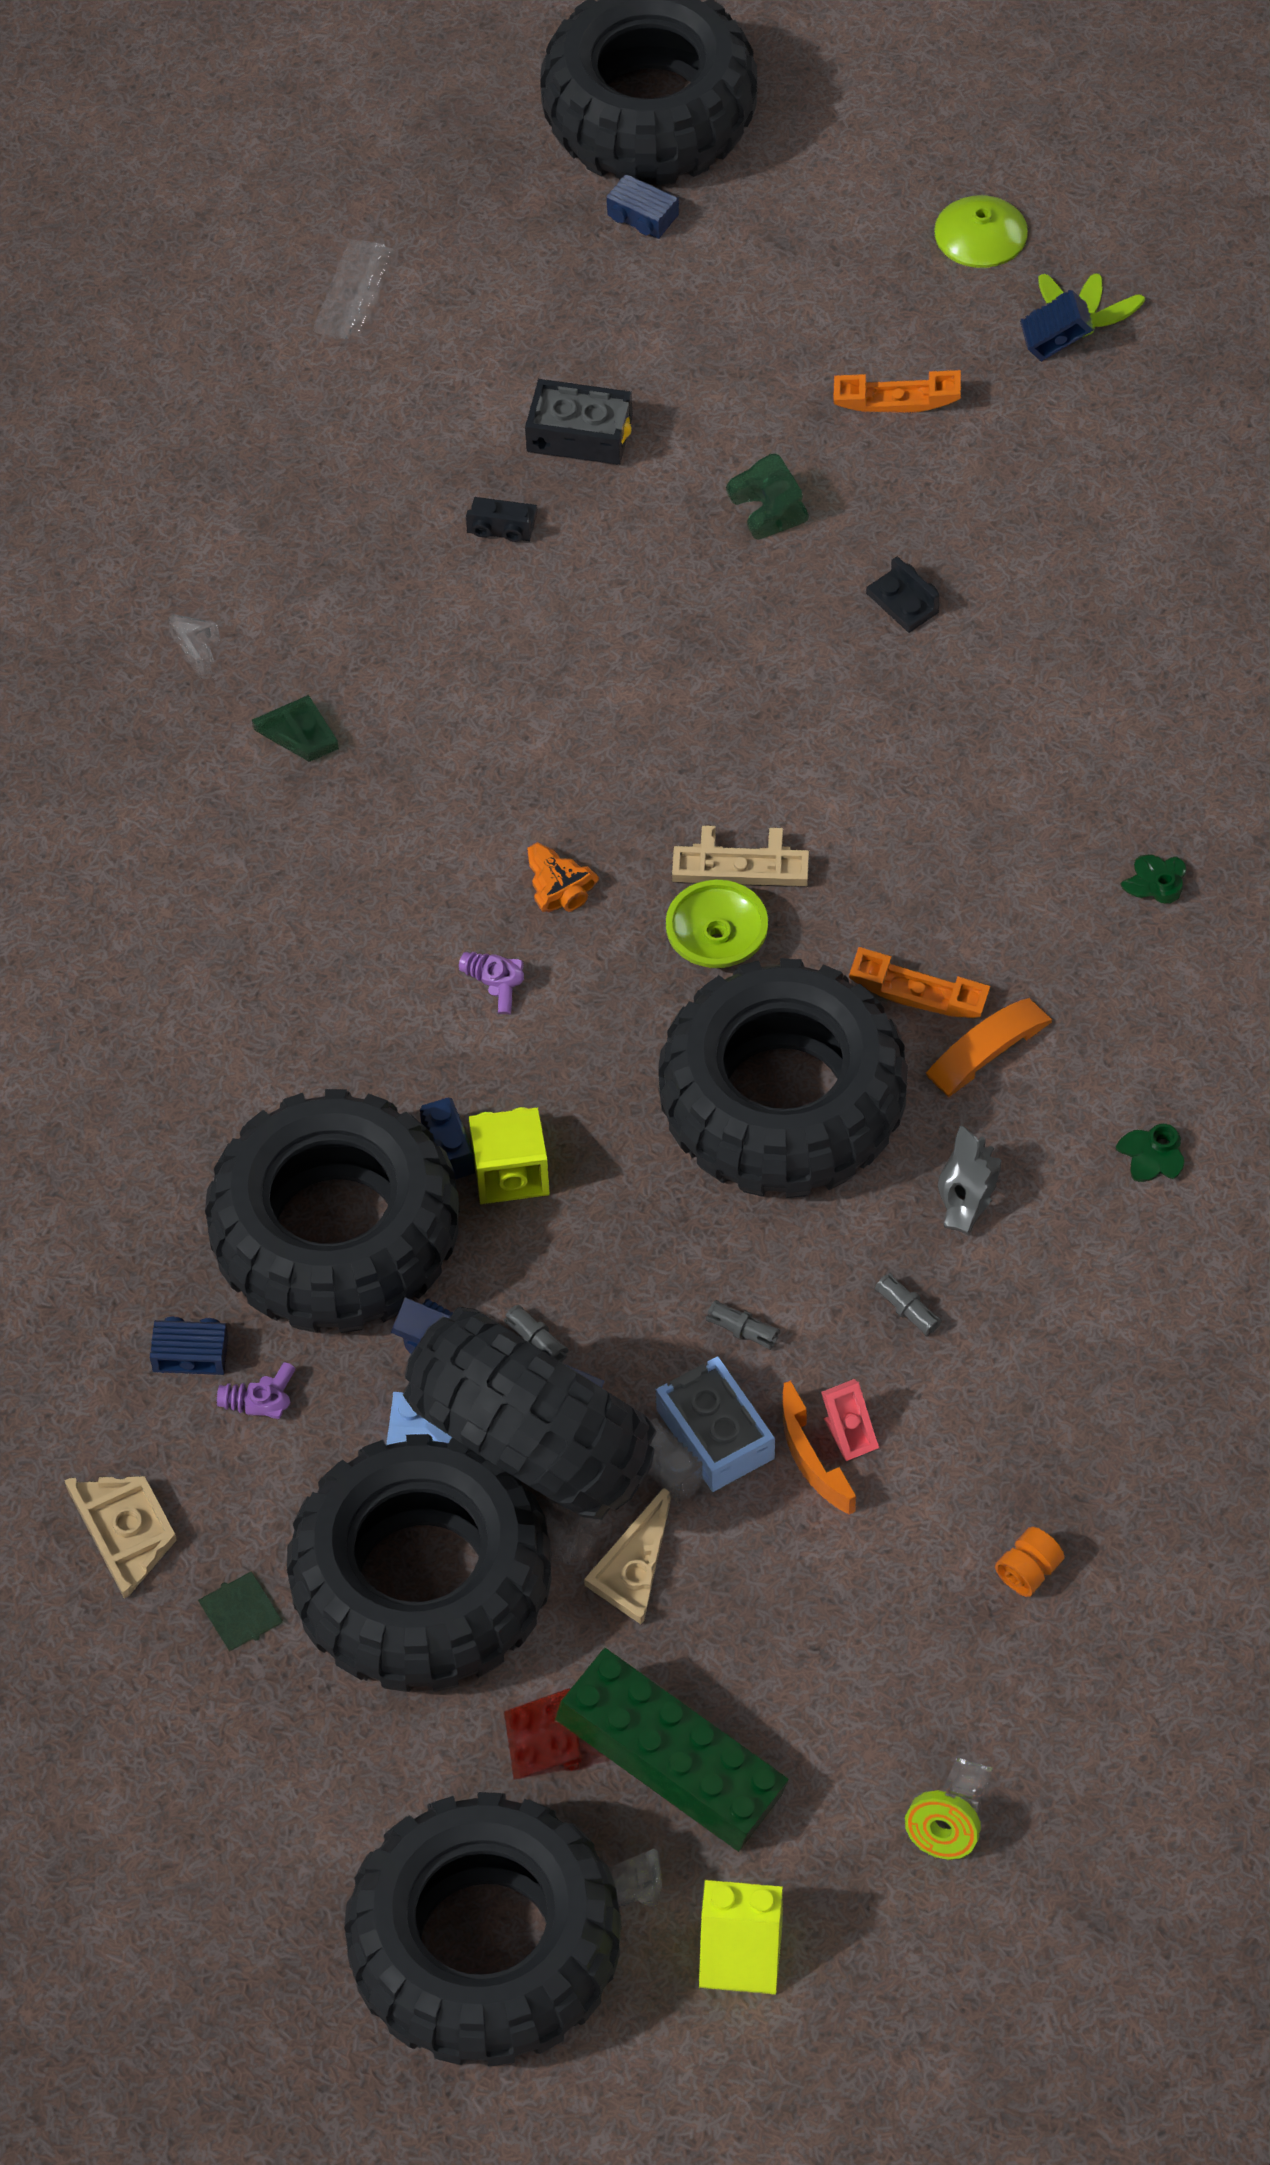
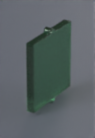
(240, 1611)

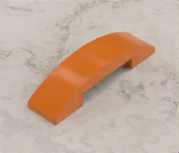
(897, 396)
(917, 990)
(985, 1043)
(830, 1485)

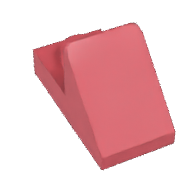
(849, 1420)

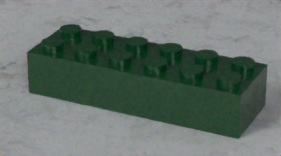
(671, 1749)

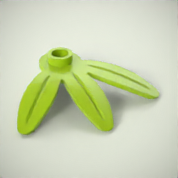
(1091, 294)

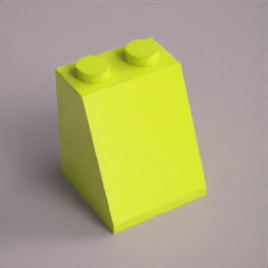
(509, 1155)
(740, 1936)

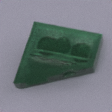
(298, 729)

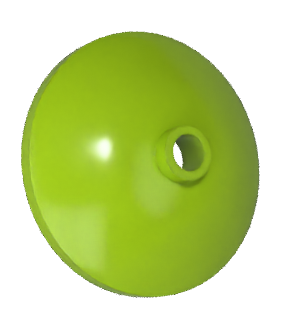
(981, 231)
(716, 909)

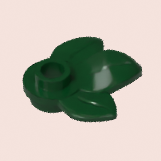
(1156, 878)
(1151, 1157)

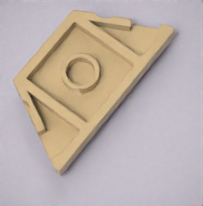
(124, 1526)

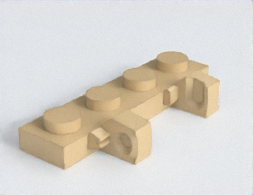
(744, 866)

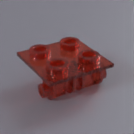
(538, 1739)

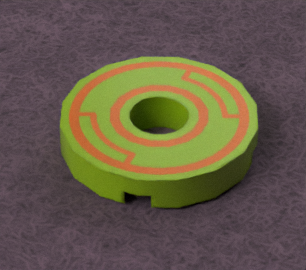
(932, 1838)

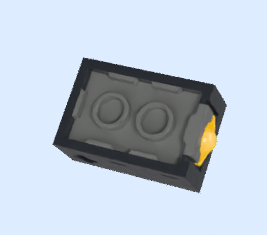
(579, 421)

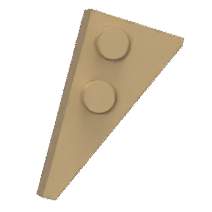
(629, 1567)

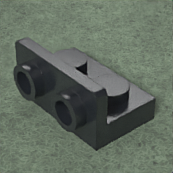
(501, 519)
(905, 595)

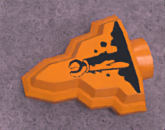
(558, 880)

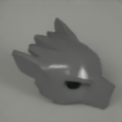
(970, 1174)

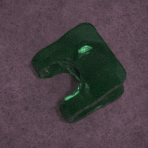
(777, 489)

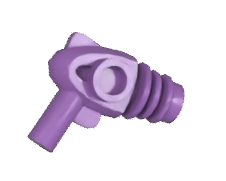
(497, 973)
(260, 1398)

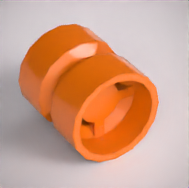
(1029, 1561)

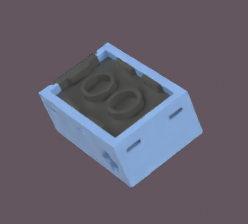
(715, 1423)

